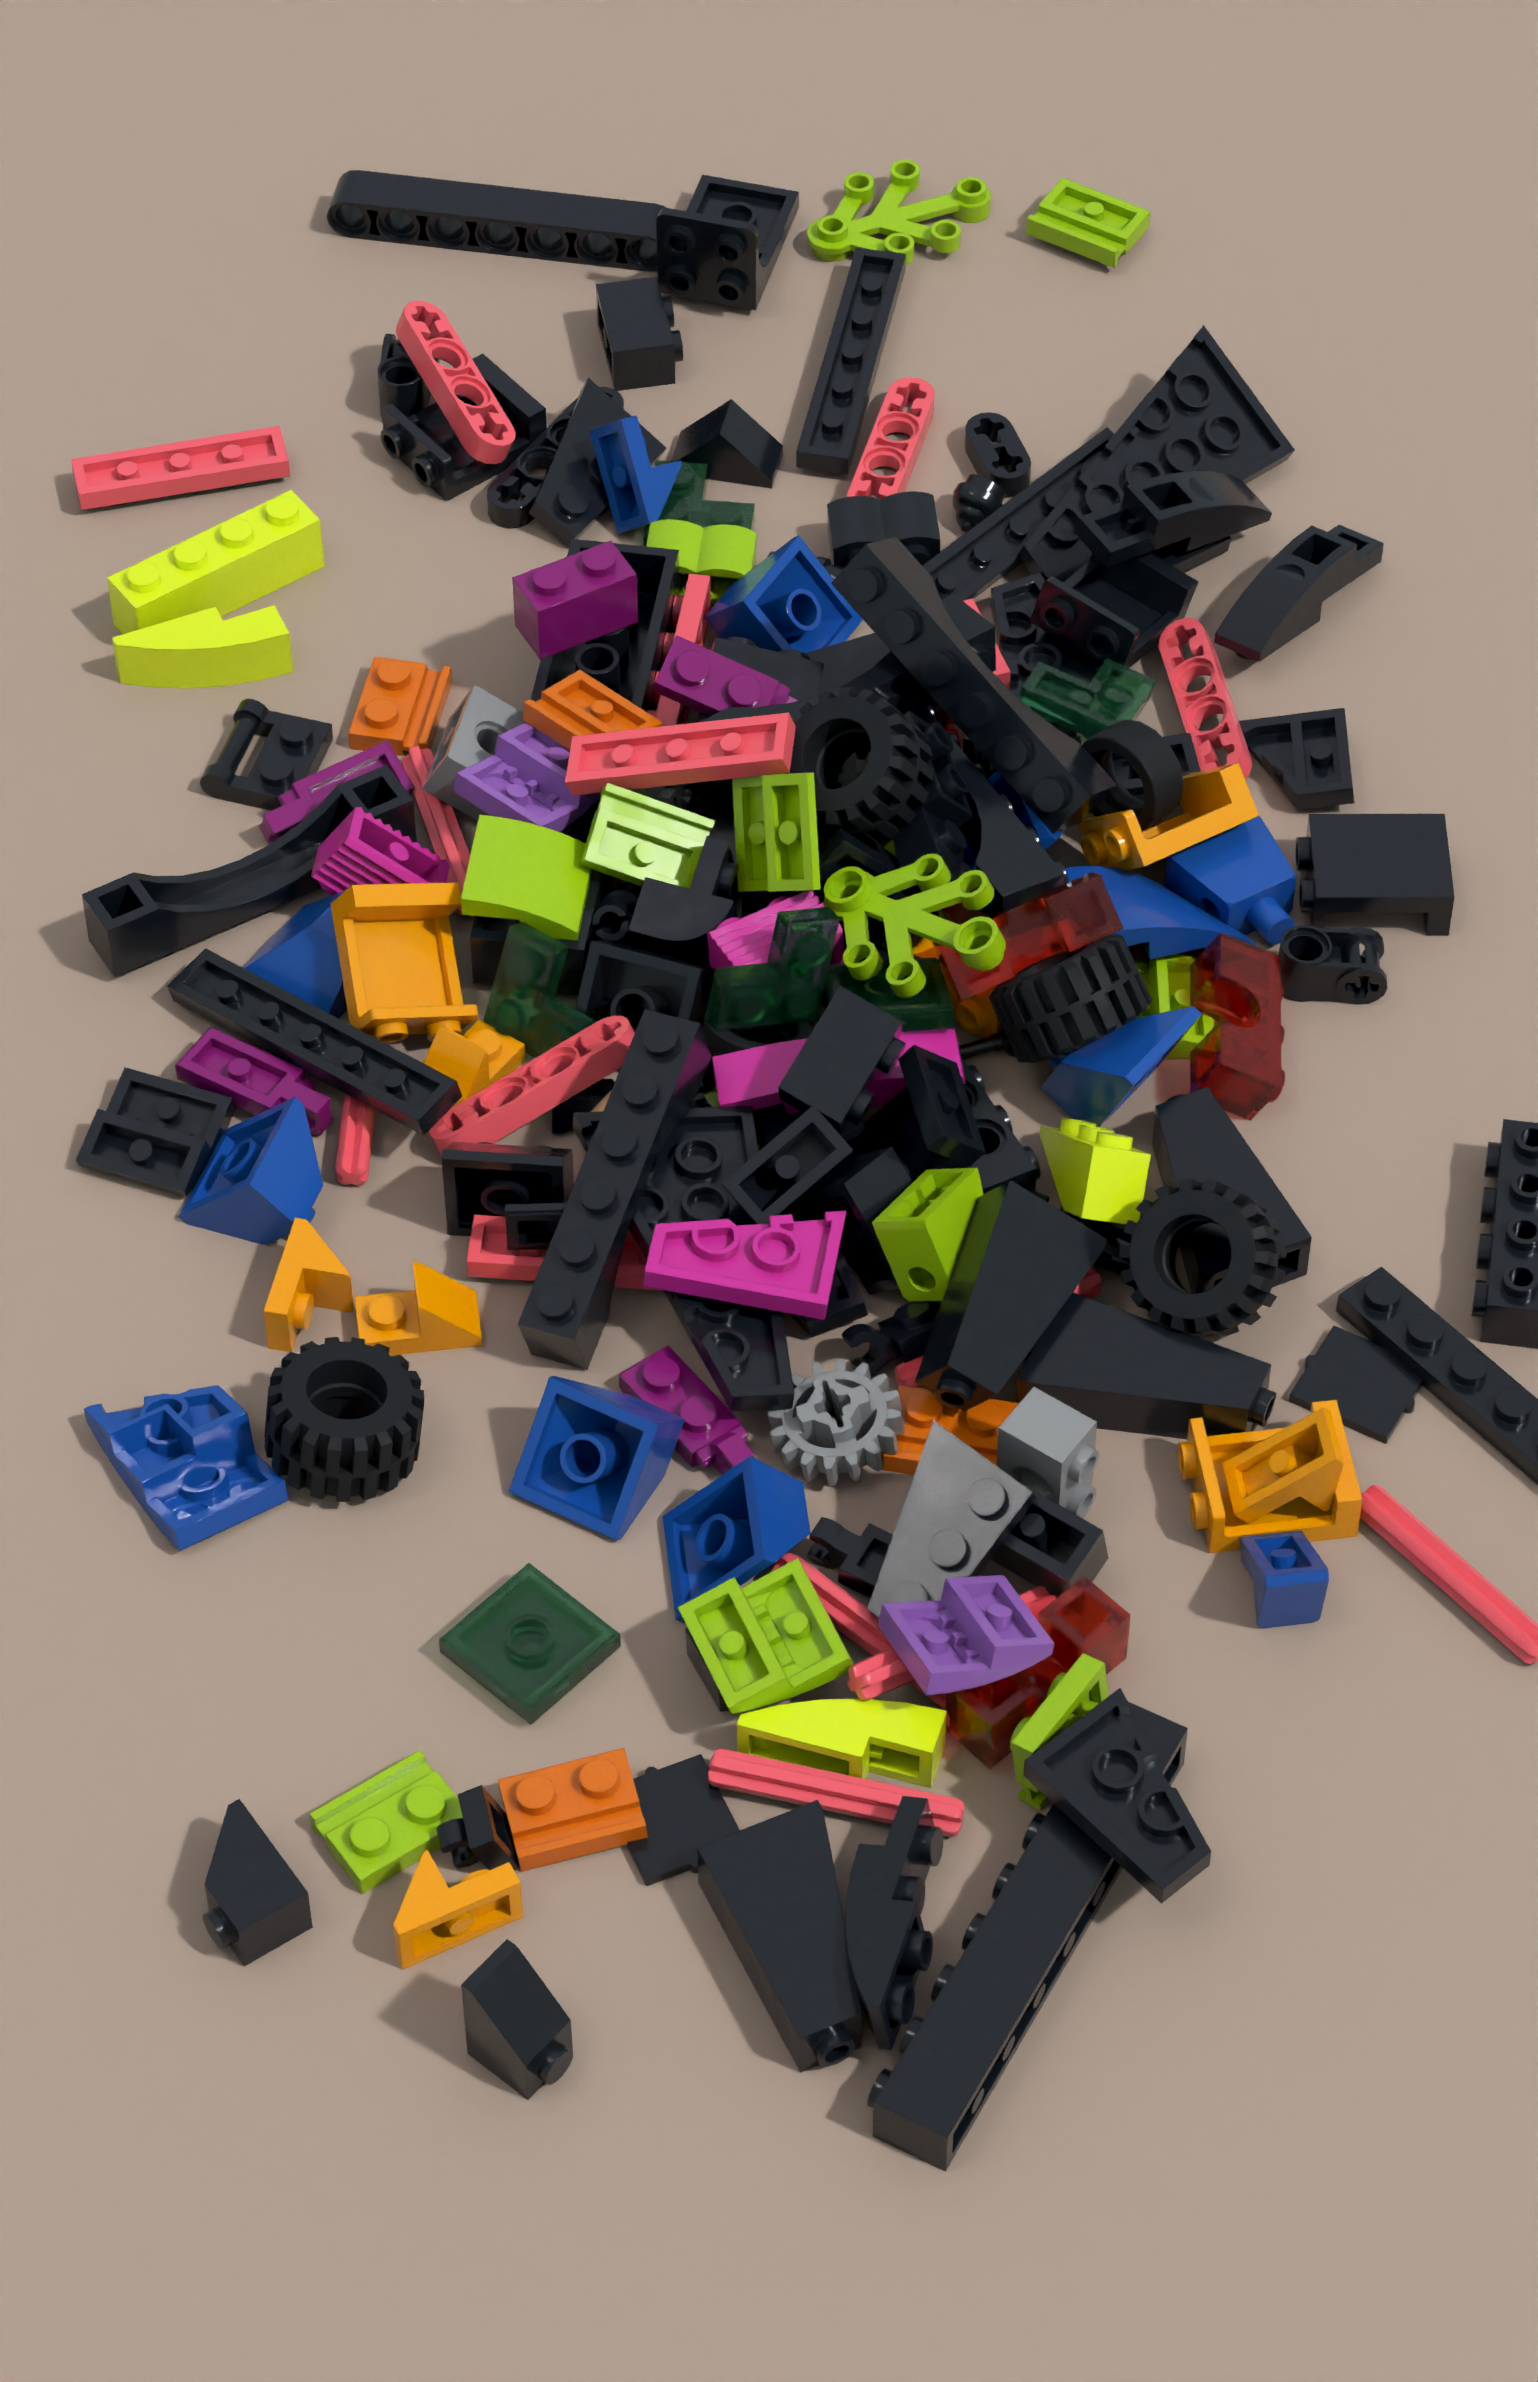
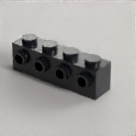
(1510, 1251)

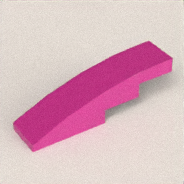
(755, 1073)

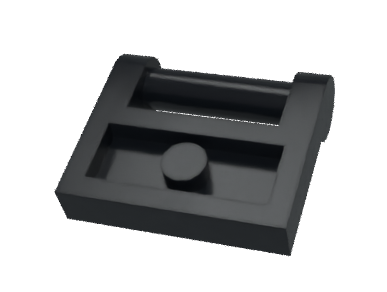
(289, 754)

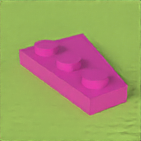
(757, 1265)

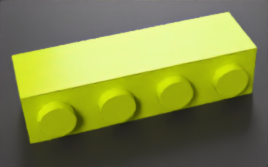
(221, 566)

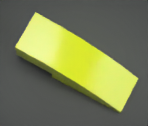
(205, 650)
(849, 1737)

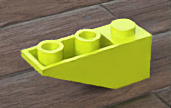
(1095, 1170)

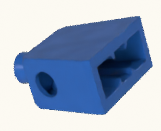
(1237, 880)

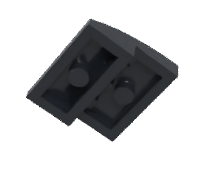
(156, 1132)

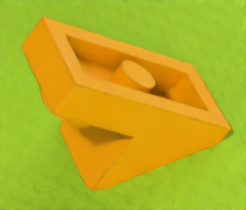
(475, 1057)
(305, 1279)
(427, 1319)
(1287, 1465)
(445, 1917)

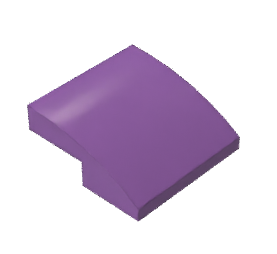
(524, 781)
(967, 1637)

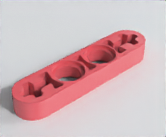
(480, 428)
(895, 454)
(1210, 700)
(537, 1085)

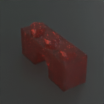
(1037, 930)
(1243, 1051)
(1077, 1623)

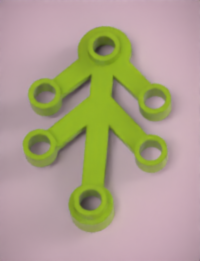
(840, 234)
(857, 894)

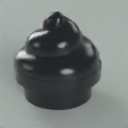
(976, 500)

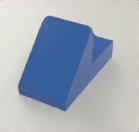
(631, 484)
(1286, 1577)

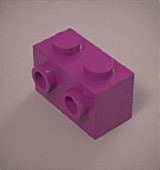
(575, 599)

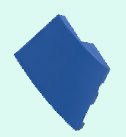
(1156, 915)
(189, 1462)

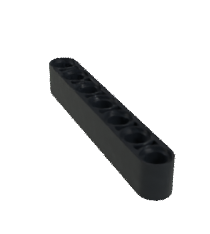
(495, 220)

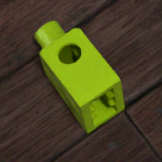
(926, 1230)

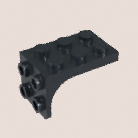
(724, 241)

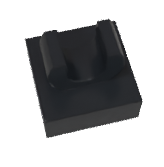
(480, 1834)

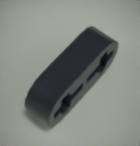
(1008, 451)

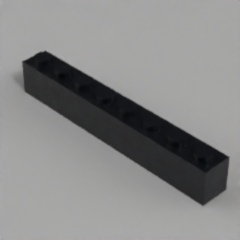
(1002, 1977)

